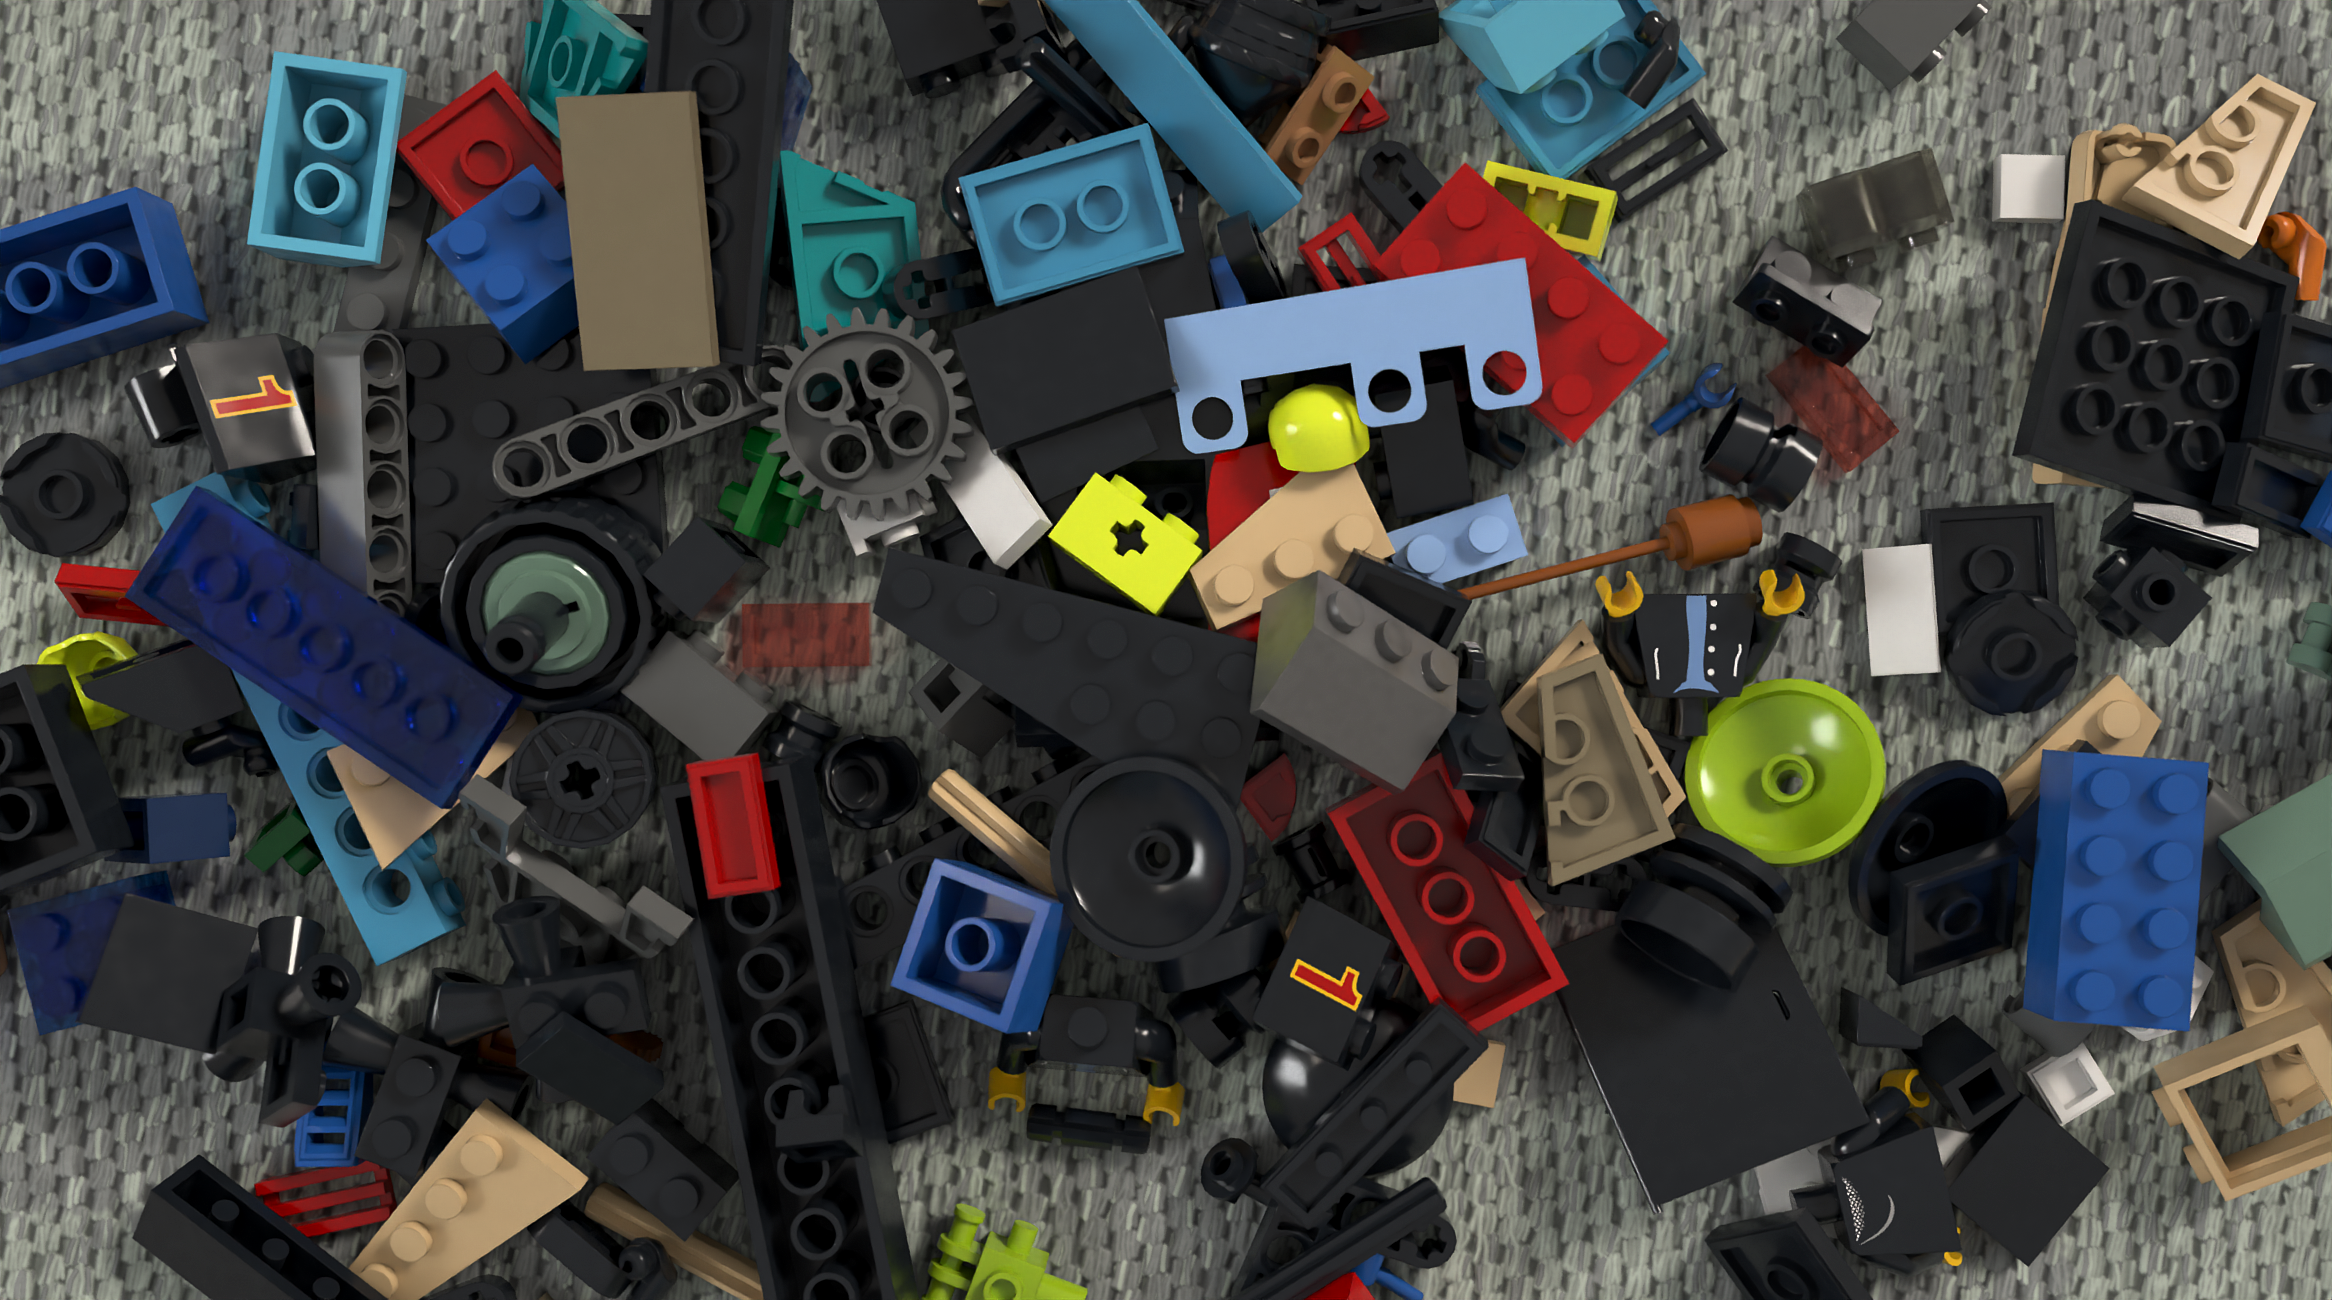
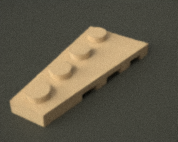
(466, 1204)

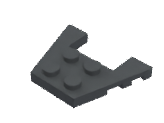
(588, 915)

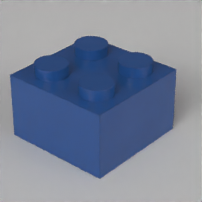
(516, 262)
(984, 946)

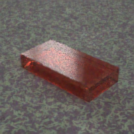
(1833, 406)
(806, 635)

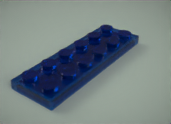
(324, 647)

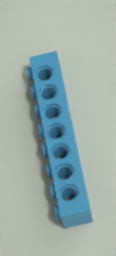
(385, 922)

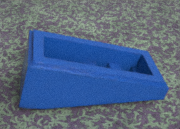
(310, 1128)

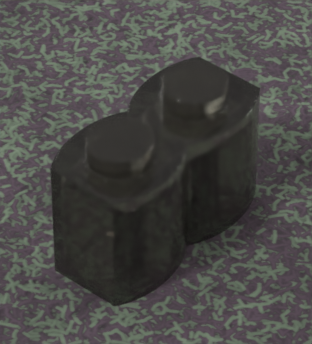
(1875, 209)

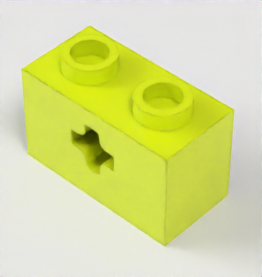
(1566, 210)
(1089, 538)

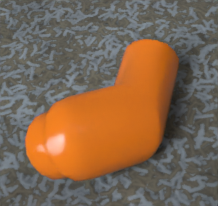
(2299, 248)

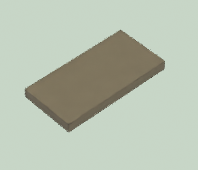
(638, 230)

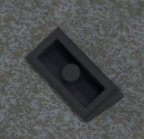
(1378, 26)

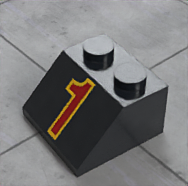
(254, 405)
(1329, 985)

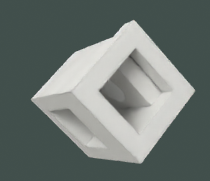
(892, 531)

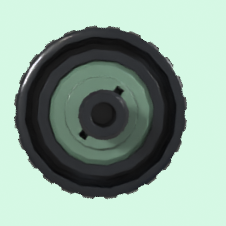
(554, 600)

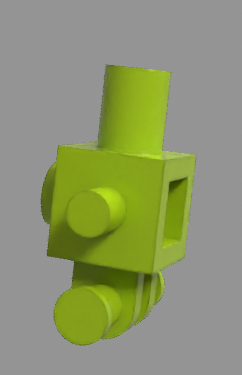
(1005, 1265)

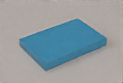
(1582, 106)
(1071, 215)

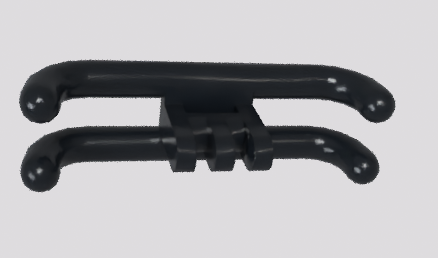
(1023, 130)

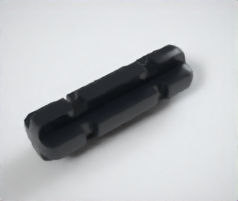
(1088, 1128)

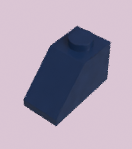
(177, 827)

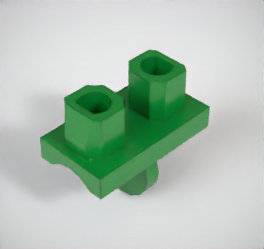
(771, 501)

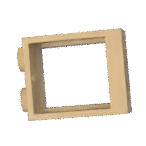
(2269, 1160)

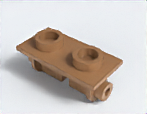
(1303, 133)

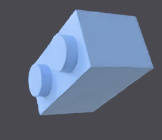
(1460, 541)

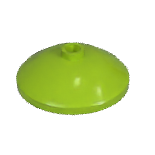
(1779, 734)

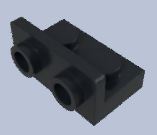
(1808, 302)

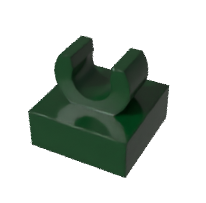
(287, 837)

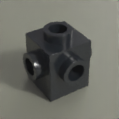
(2145, 596)

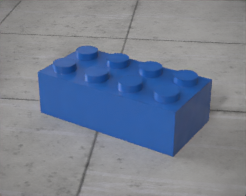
(93, 284)
(2116, 889)

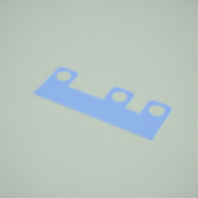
(1359, 325)

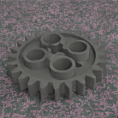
(814, 435)

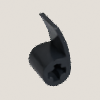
(164, 405)

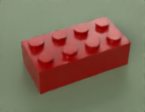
(1584, 333)
(1445, 906)

